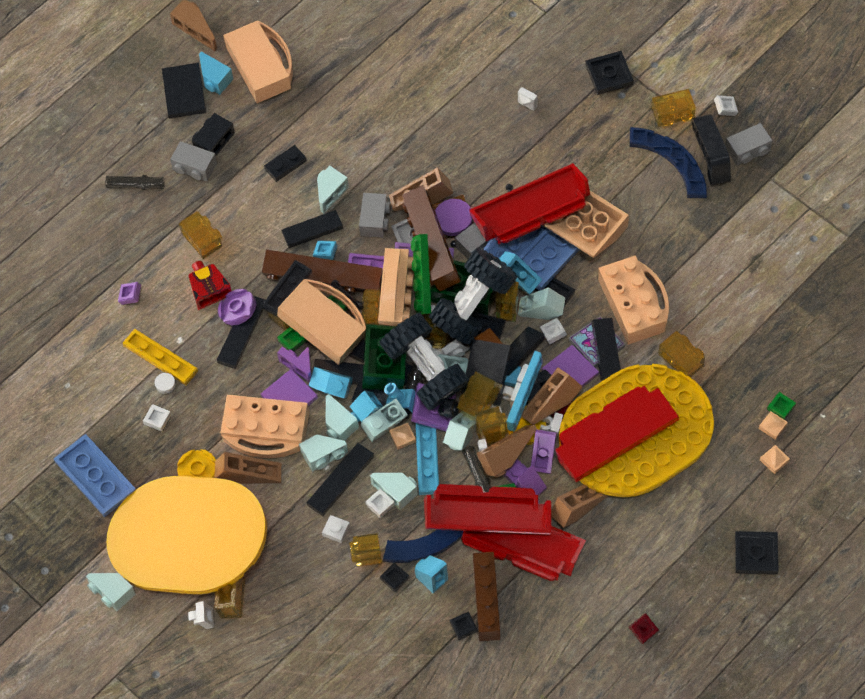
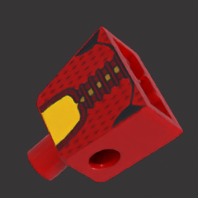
(208, 284)

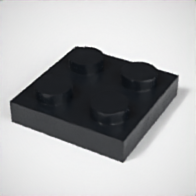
(609, 72)
(756, 552)

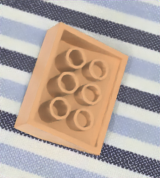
(593, 226)

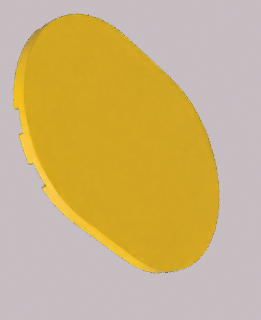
(661, 455)
(186, 534)

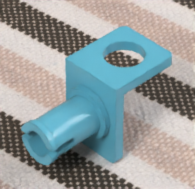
(404, 396)

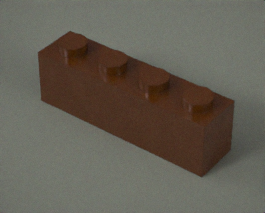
(486, 596)

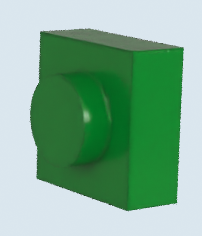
(781, 405)

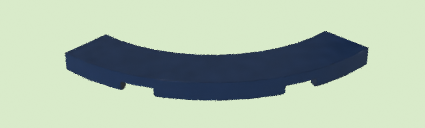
(676, 155)
(422, 547)

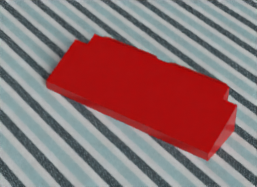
(532, 205)
(614, 431)
(492, 511)
(535, 553)

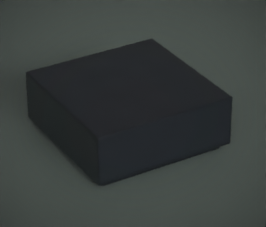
(394, 577)
(463, 625)

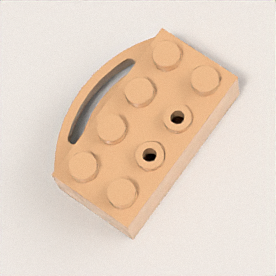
(259, 60)
(396, 287)
(634, 298)
(323, 320)
(264, 424)

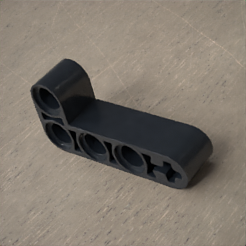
(713, 149)

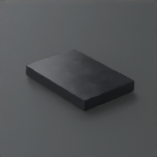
(183, 90)
(490, 360)

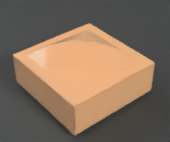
(773, 425)
(402, 436)
(774, 459)

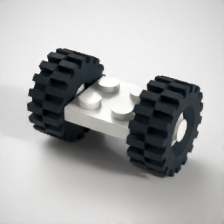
(457, 317)
(410, 338)

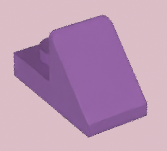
(299, 364)
(543, 451)
(525, 477)

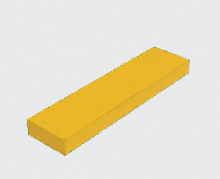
(160, 357)

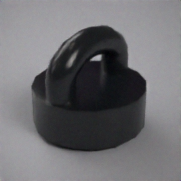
(450, 408)

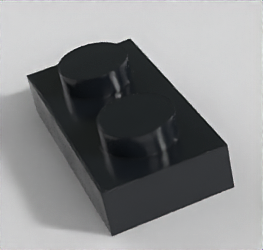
(285, 163)

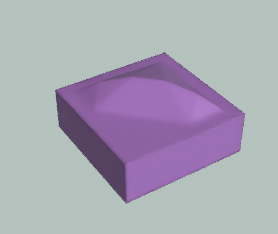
(129, 293)

